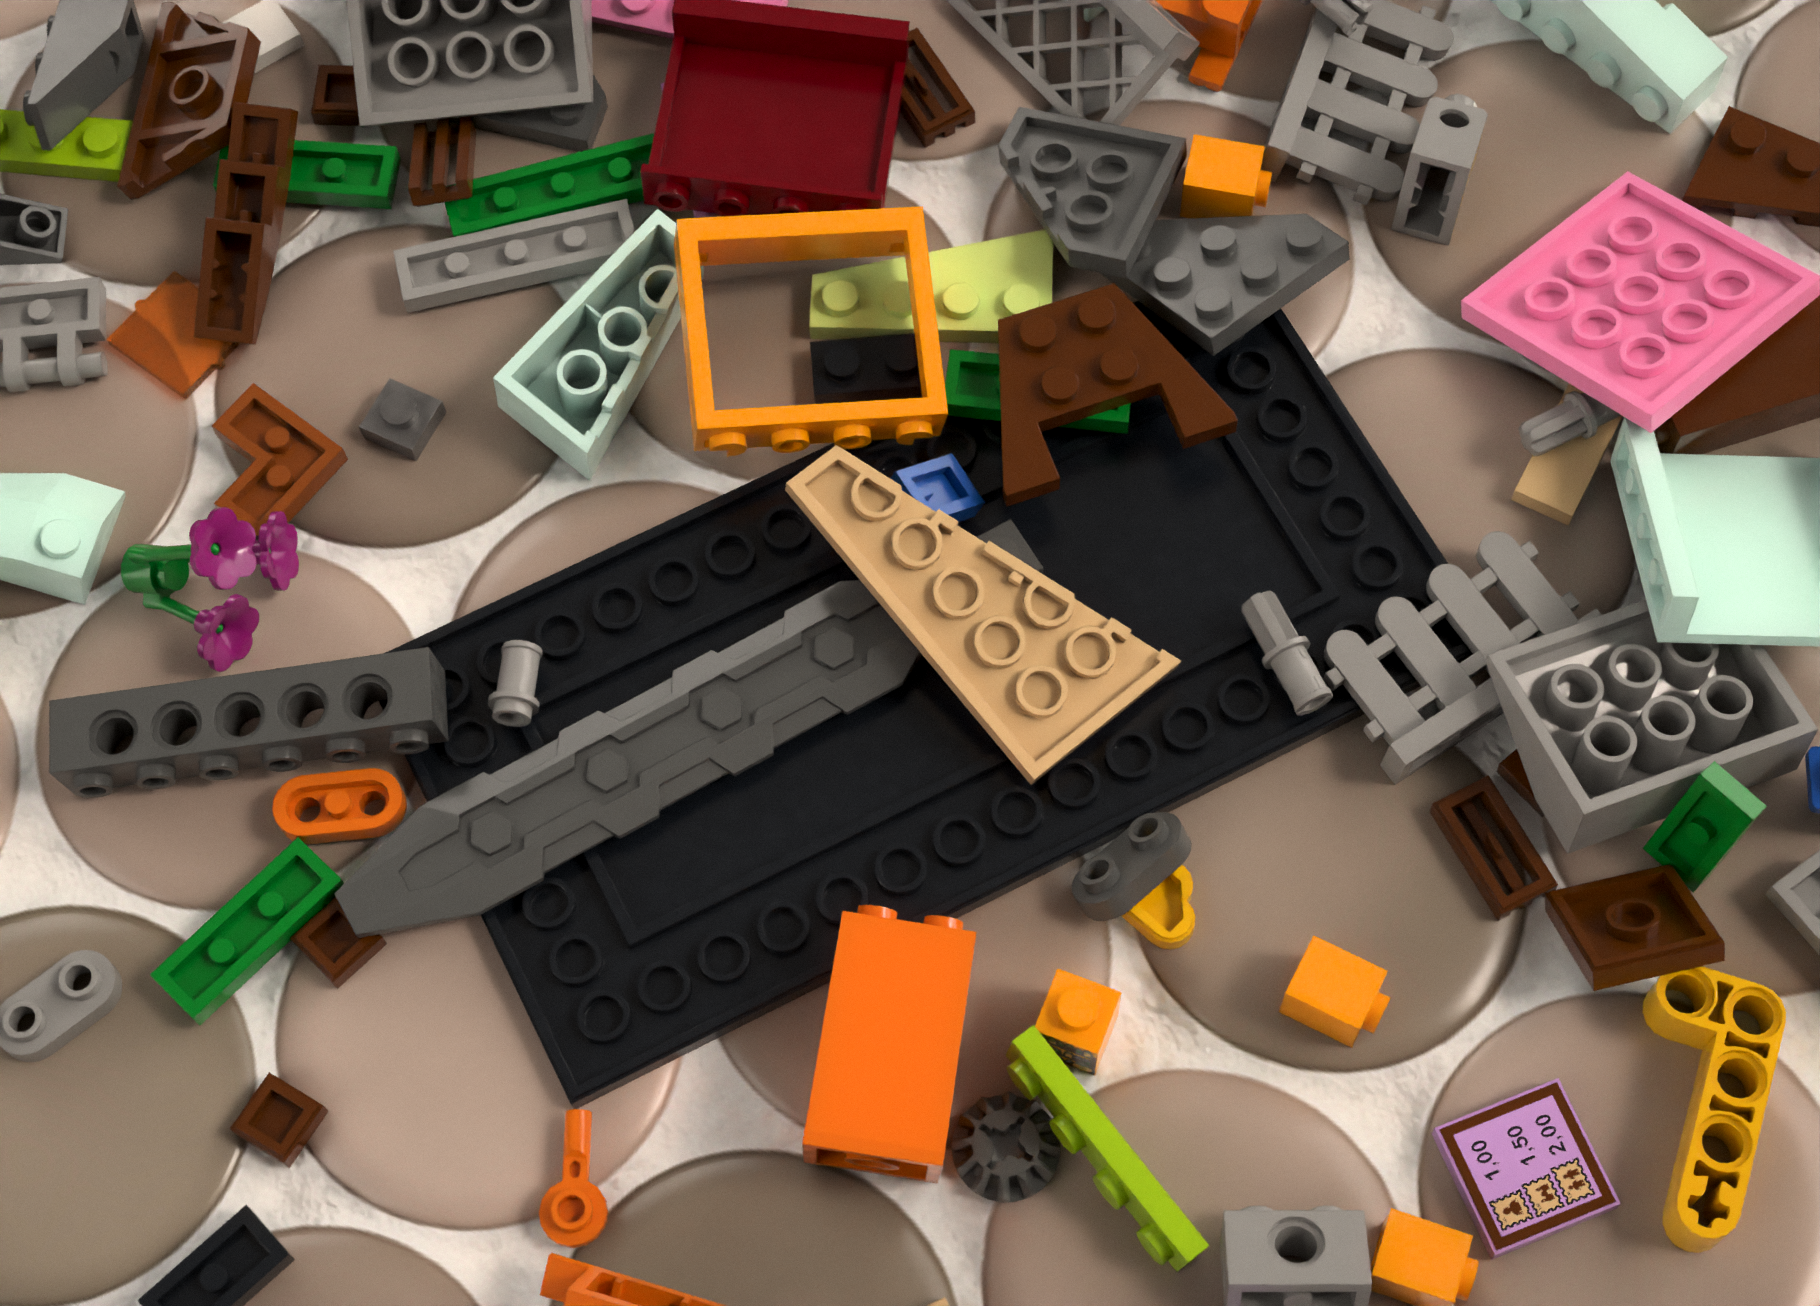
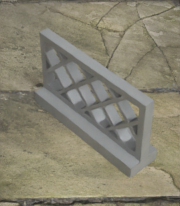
(1143, 18)

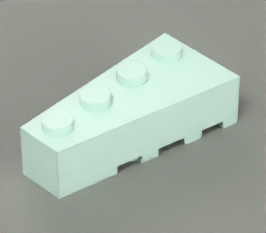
(1633, 48)
(597, 350)

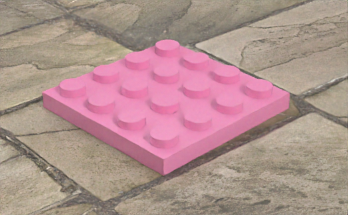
(1640, 300)

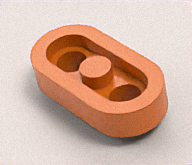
(342, 805)

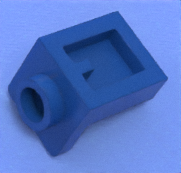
(941, 486)

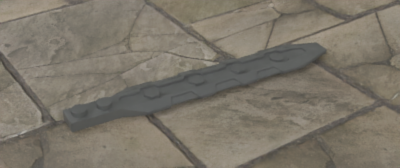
(635, 760)

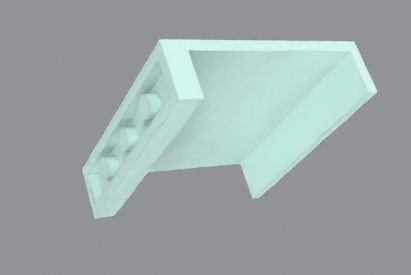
(1723, 542)

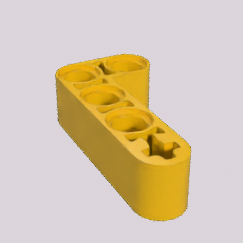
(1710, 1109)

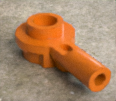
(574, 1208)

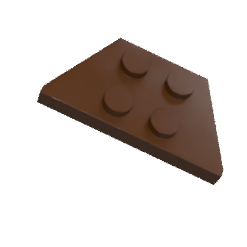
(186, 96)

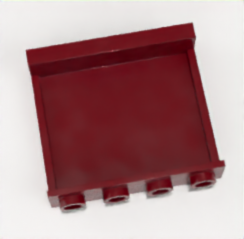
(776, 110)

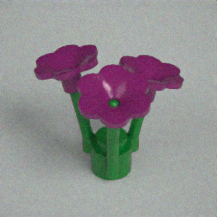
(223, 553)

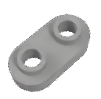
(57, 1008)

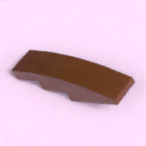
(246, 224)

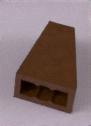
(1757, 396)

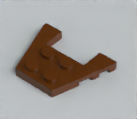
(1083, 361)

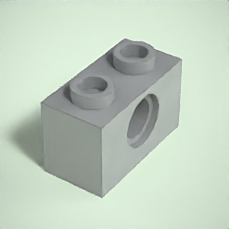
(1325, 1237)

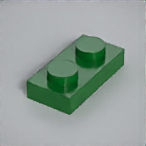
(1704, 825)

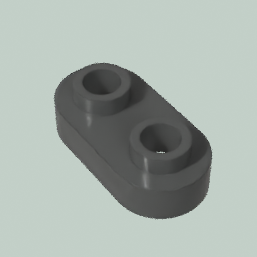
(1131, 866)

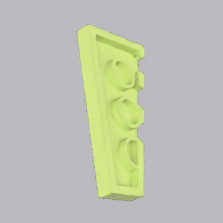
(970, 289)

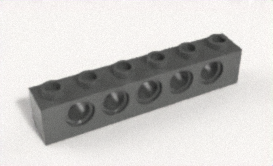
(91, 726)

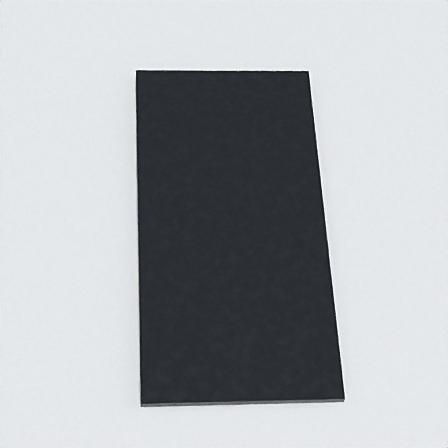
(909, 798)

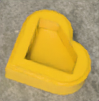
(1165, 912)

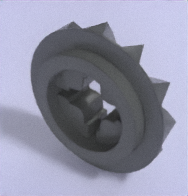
(1013, 1177)

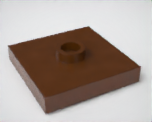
(1634, 927)

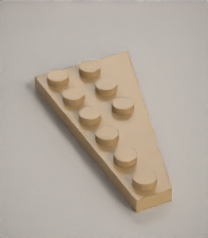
(996, 630)

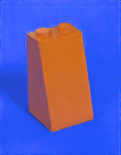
(889, 1045)

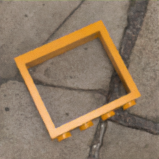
(802, 238)

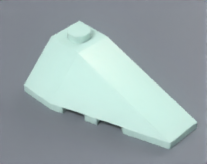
(55, 531)

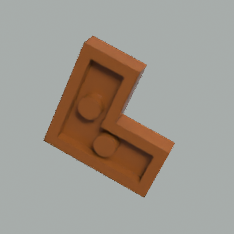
(286, 456)

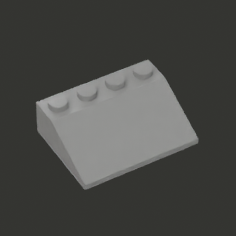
(468, 57)
(1630, 722)

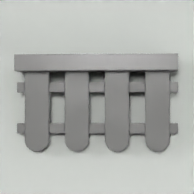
(1353, 114)
(1443, 680)

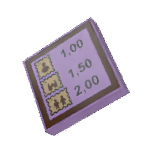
(1525, 1168)

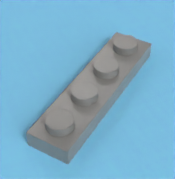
(511, 255)

